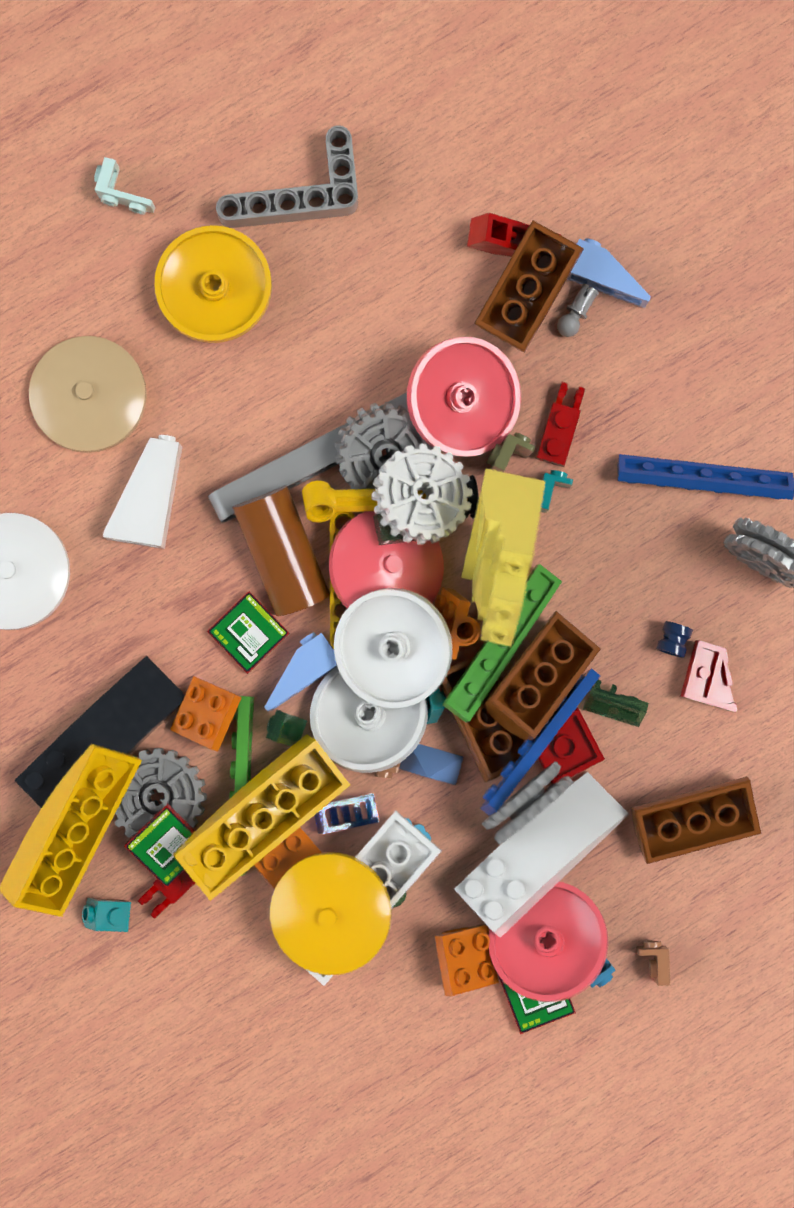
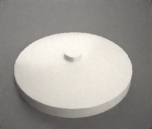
(31, 571)
(393, 648)
(361, 733)

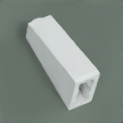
(147, 500)

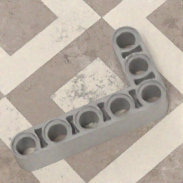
(299, 195)

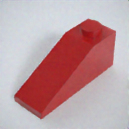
(496, 234)

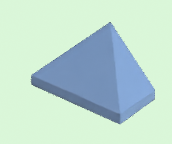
(433, 764)

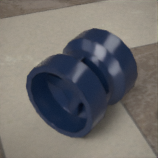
(674, 639)

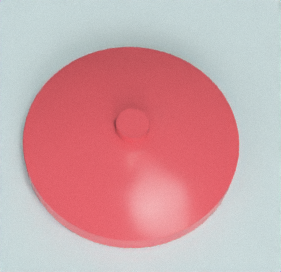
(463, 396)
(363, 566)
(553, 947)

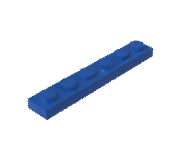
(705, 477)
(532, 749)

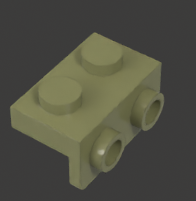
(512, 444)

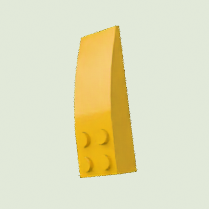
(261, 816)
(68, 832)

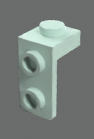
(106, 179)

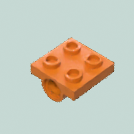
(462, 627)
(205, 713)
(285, 855)
(465, 959)

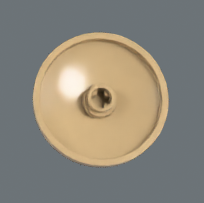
(87, 394)

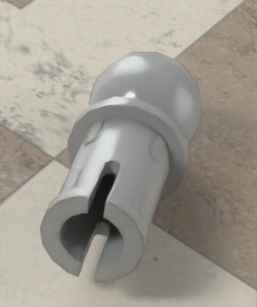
(569, 324)

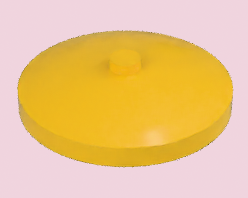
(213, 284)
(330, 913)

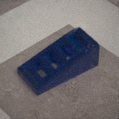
(371, 809)

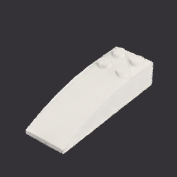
(540, 854)
(398, 857)

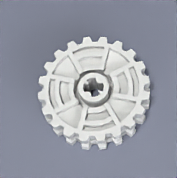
(437, 478)

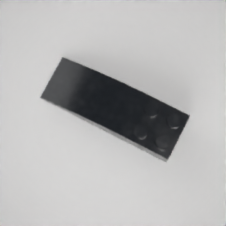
(115, 721)

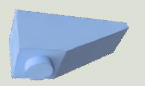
(605, 274)
(307, 665)

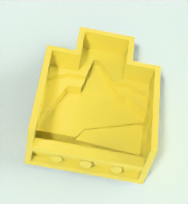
(502, 550)

